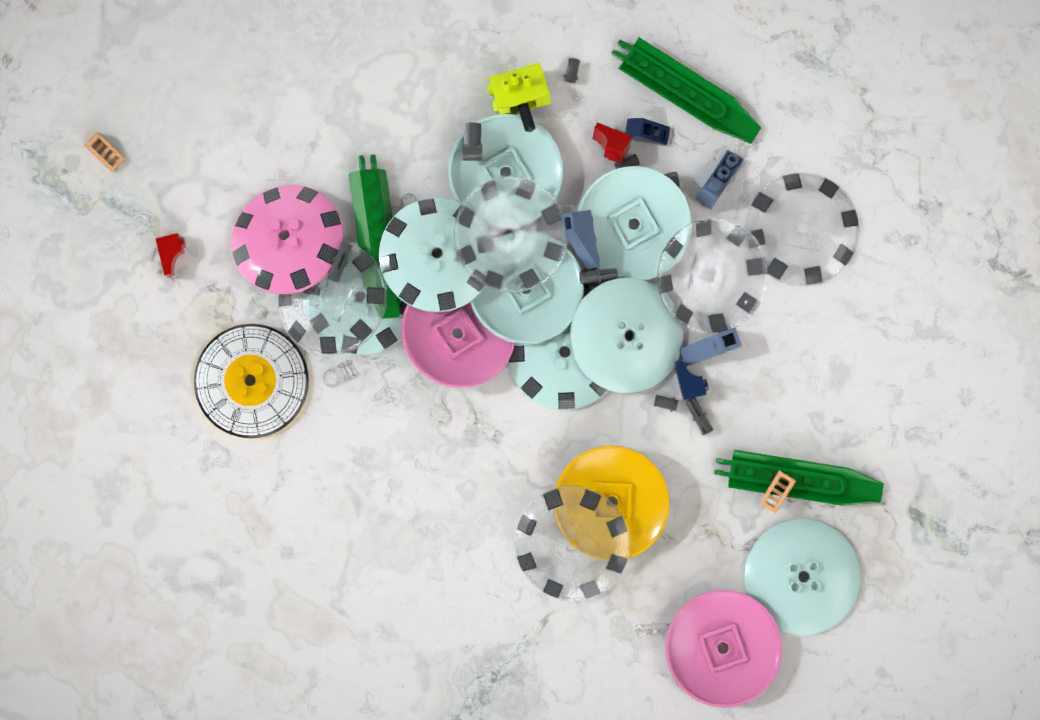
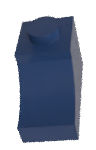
(647, 131)
(690, 385)

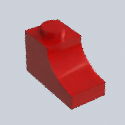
(615, 143)
(169, 250)

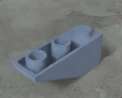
(719, 179)
(580, 233)
(710, 347)

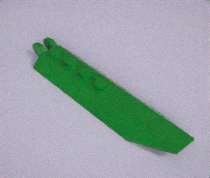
(687, 90)
(372, 216)
(813, 480)

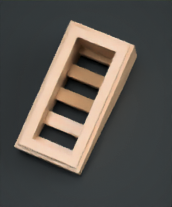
(109, 147)
(791, 481)

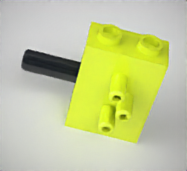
(520, 92)

